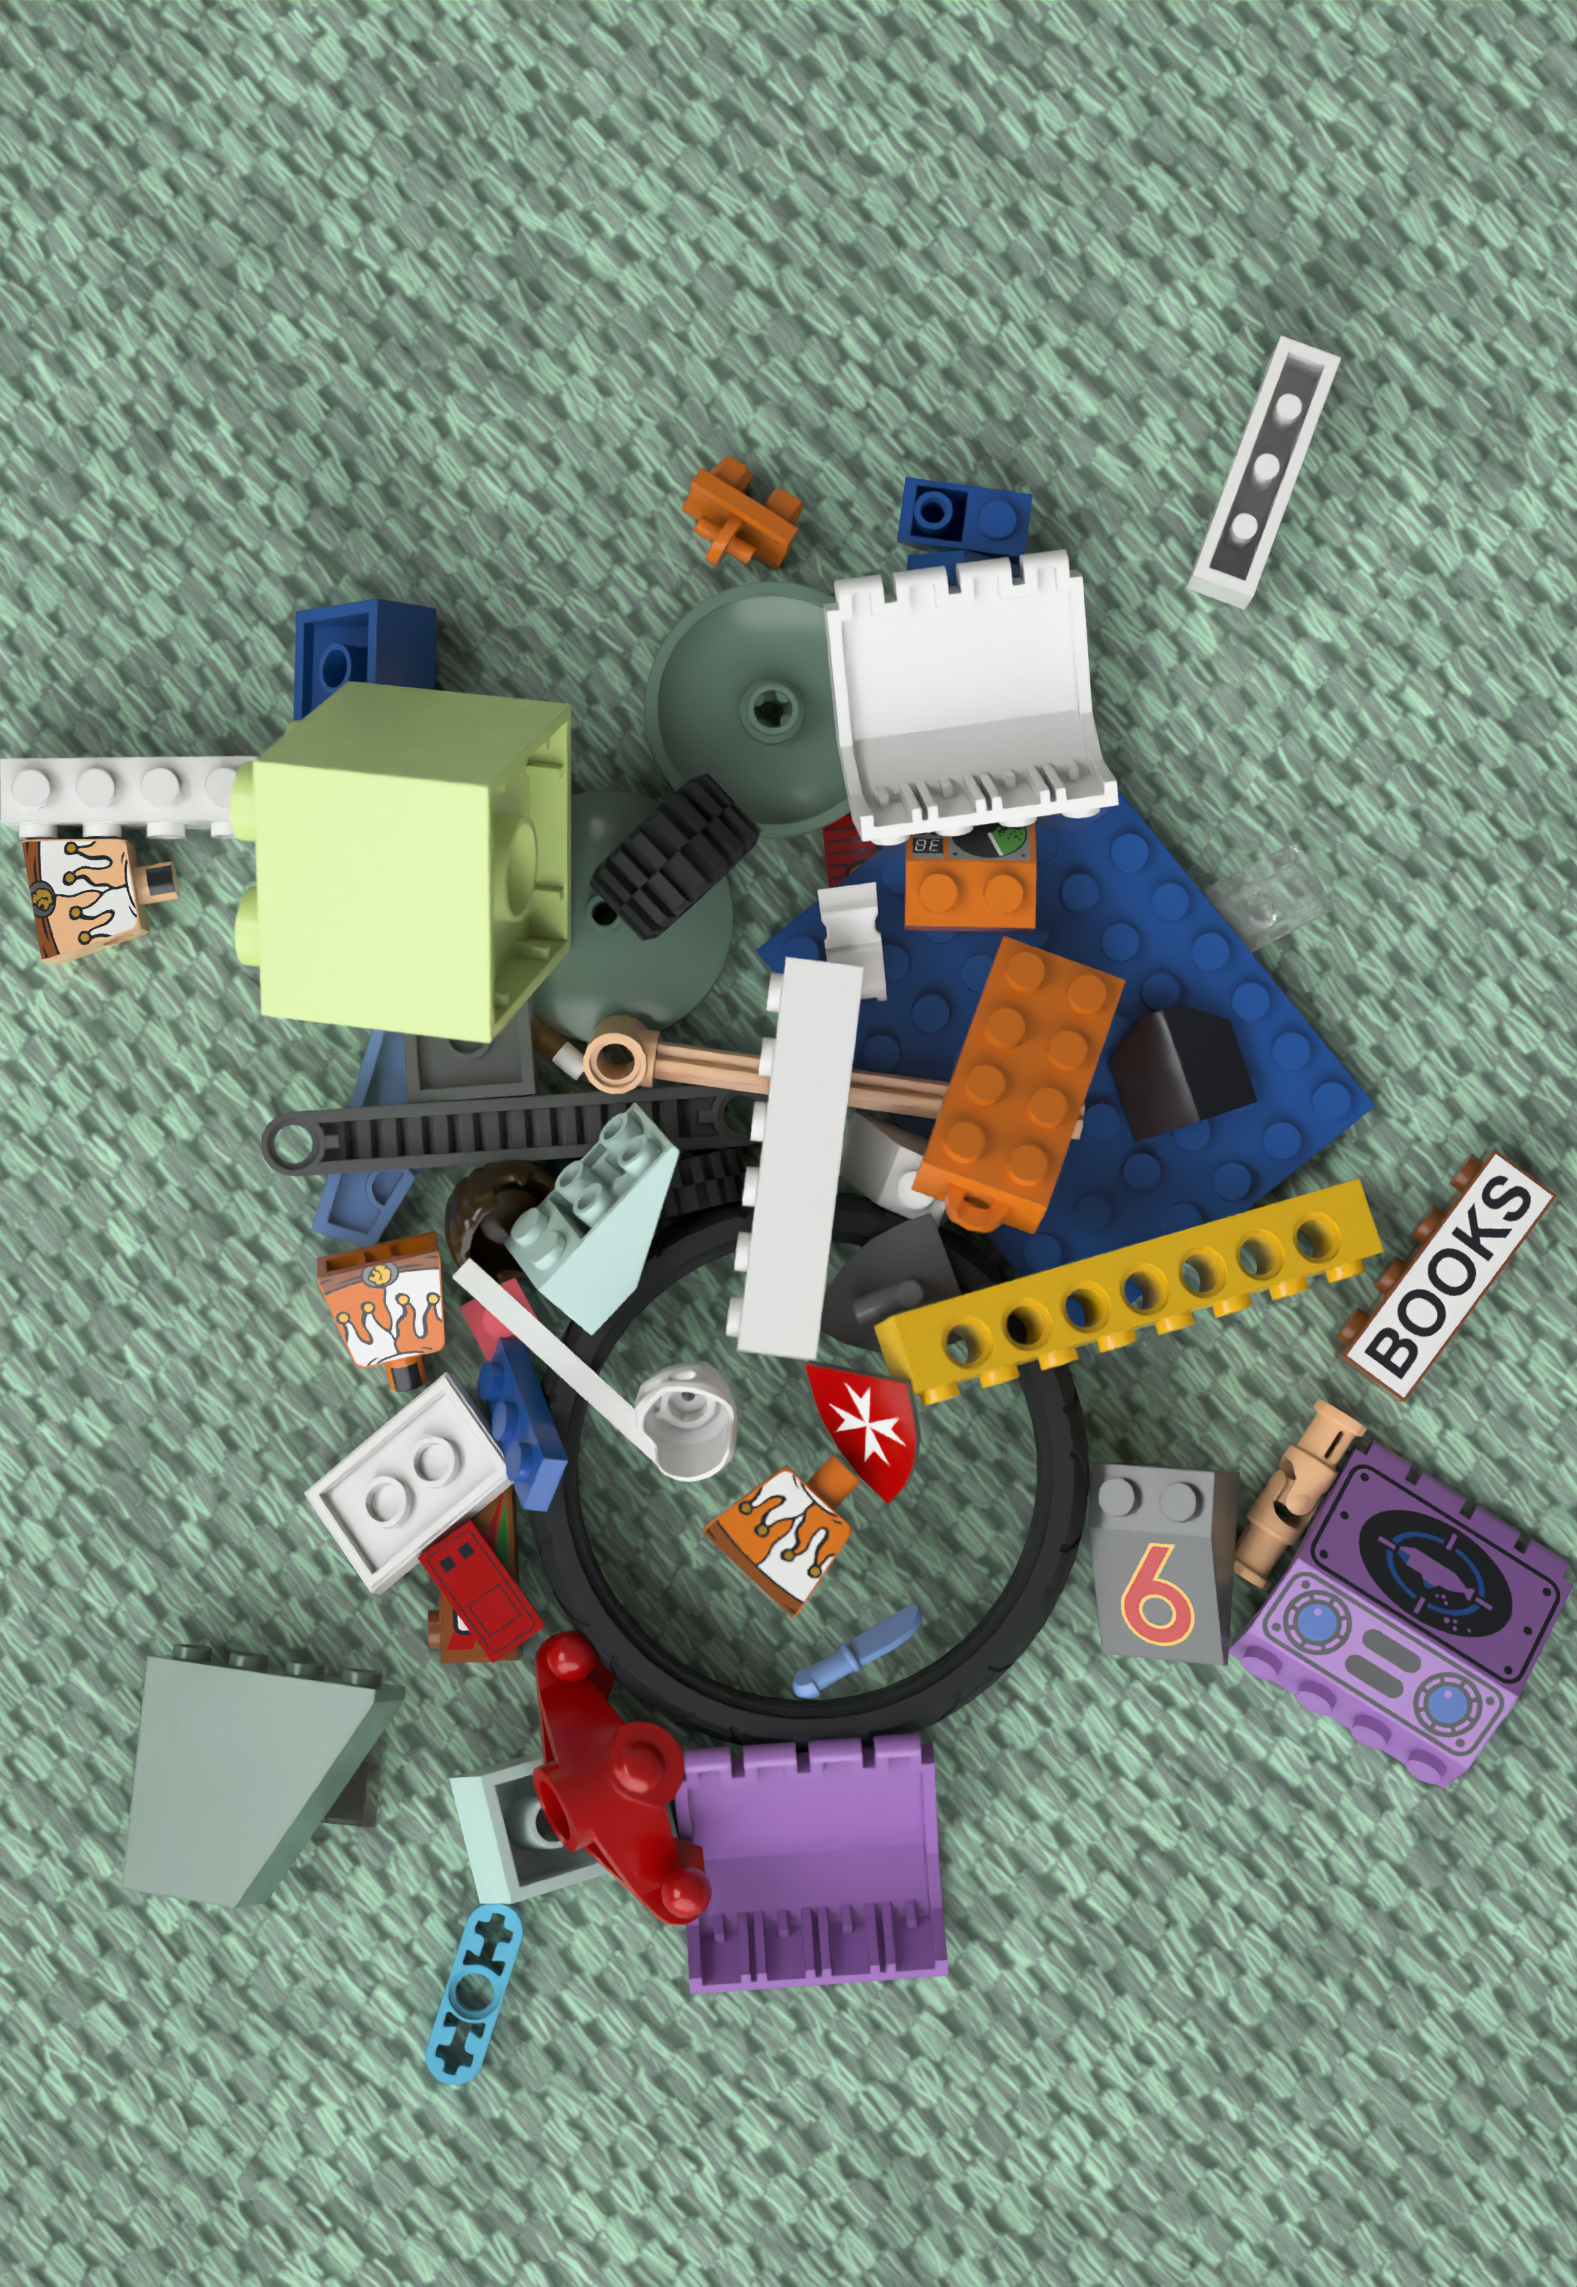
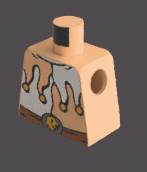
(91, 894)

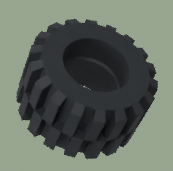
(675, 857)

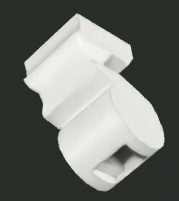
(852, 933)

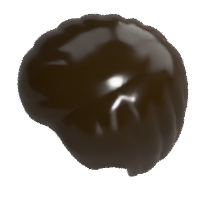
(486, 1208)

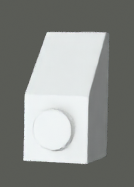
(883, 1165)

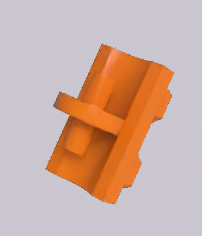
(736, 521)

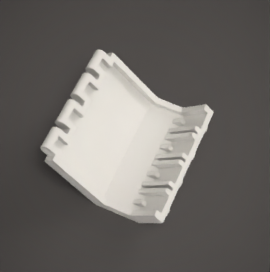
(965, 698)

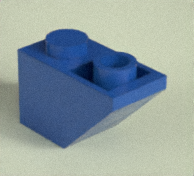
(964, 517)

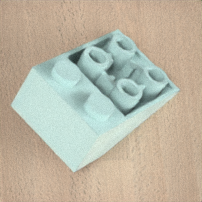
(599, 1221)

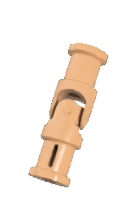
(1302, 1477)

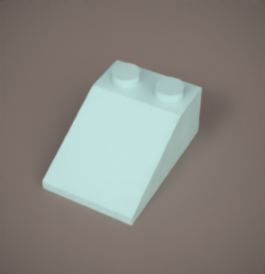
(510, 1838)

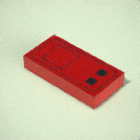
(482, 1591)

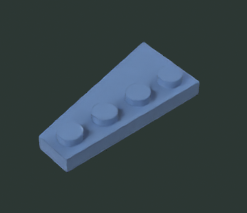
(362, 1203)

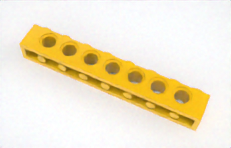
(1332, 1217)

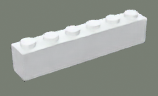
(799, 1158)

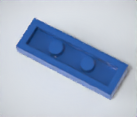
(522, 1424)

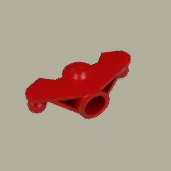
(610, 1783)

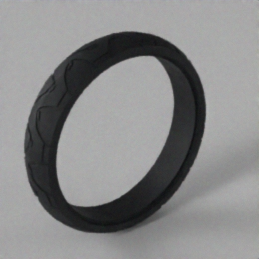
(891, 1710)

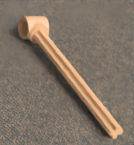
(740, 1072)

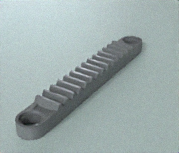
(497, 1129)

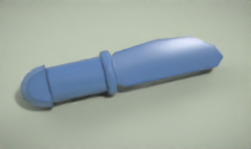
(859, 1652)

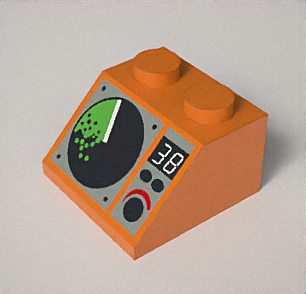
(972, 880)

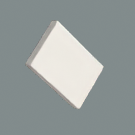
(411, 1483)

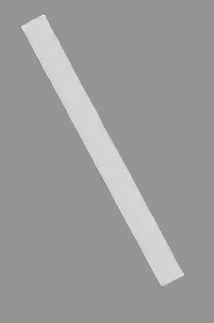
(552, 1352)

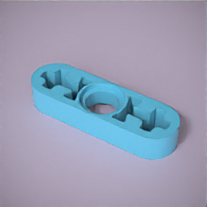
(476, 2042)

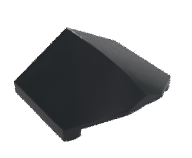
(1179, 1071)

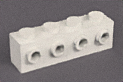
(118, 795)

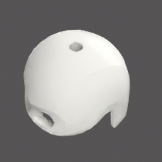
(689, 1432)

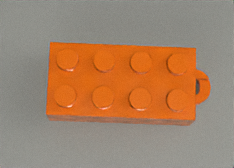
(1017, 1088)

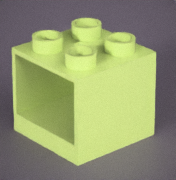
(408, 860)

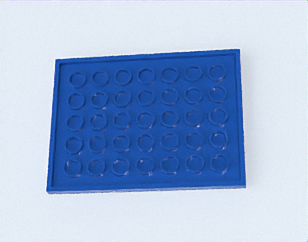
(1129, 910)

